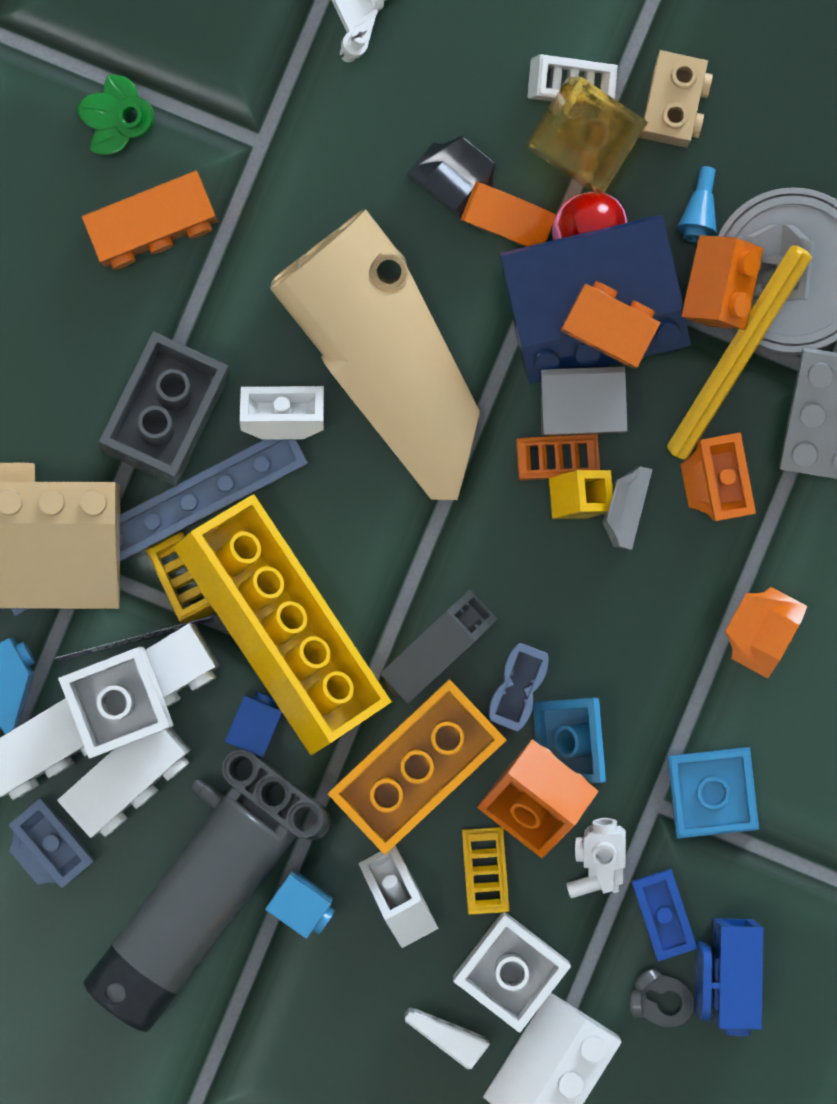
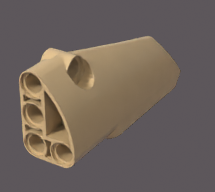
(384, 350)

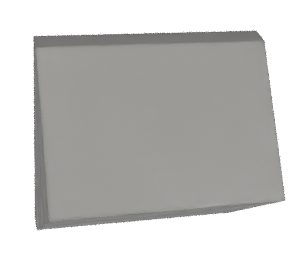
(583, 401)

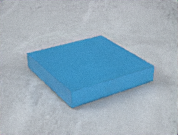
(713, 792)

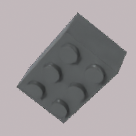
(164, 408)

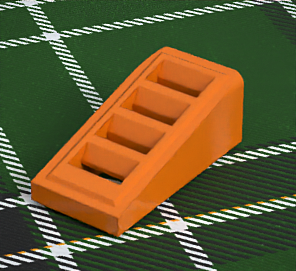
(524, 461)

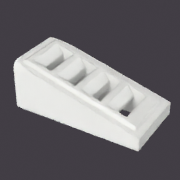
(538, 75)
(454, 1040)

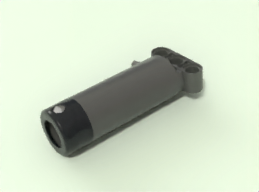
(201, 891)

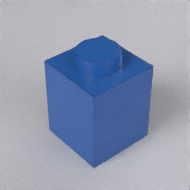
(255, 724)

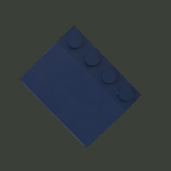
(549, 275)

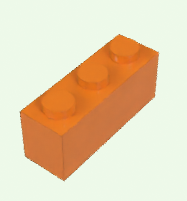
(150, 221)

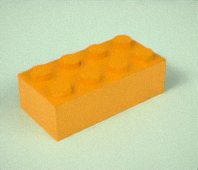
(416, 766)

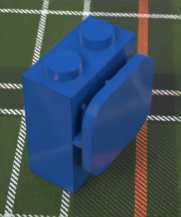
(731, 976)

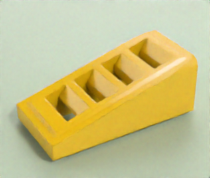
(195, 611)
(488, 905)

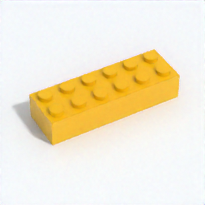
(281, 624)

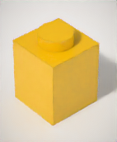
(581, 494)

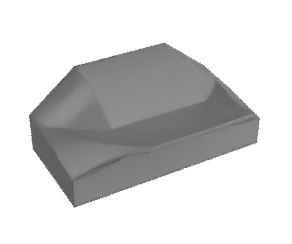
(626, 507)

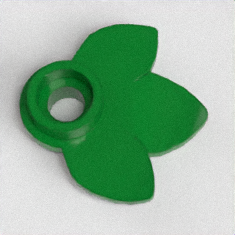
(110, 112)

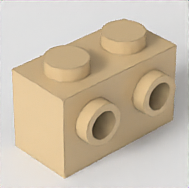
(675, 98)

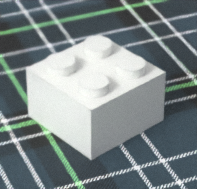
(116, 702)
(511, 971)

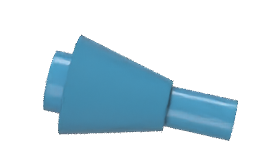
(700, 210)

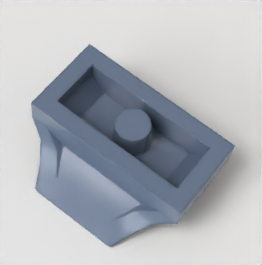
(48, 845)

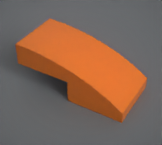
(507, 216)

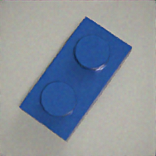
(664, 914)

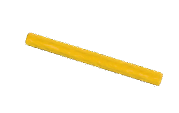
(739, 352)

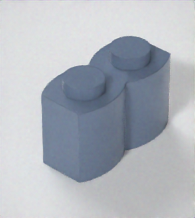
(522, 675)

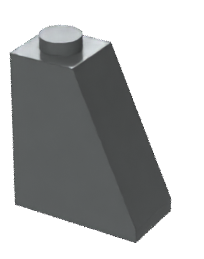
(438, 647)

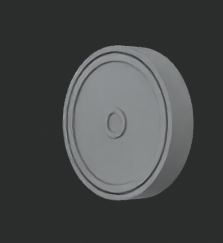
(800, 322)

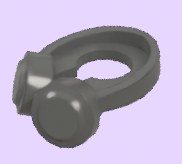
(642, 1007)

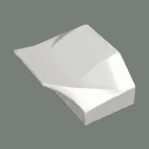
(282, 411)

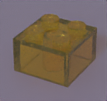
(586, 134)

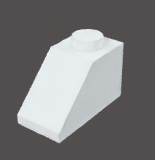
(398, 896)

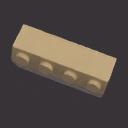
(60, 545)

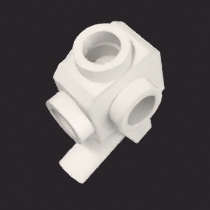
(604, 856)

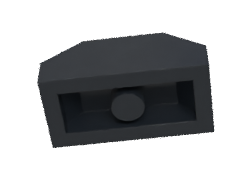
(451, 171)

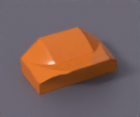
(718, 478)
(763, 629)

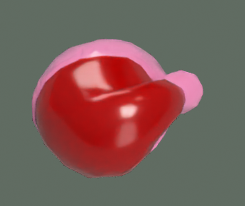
(587, 213)

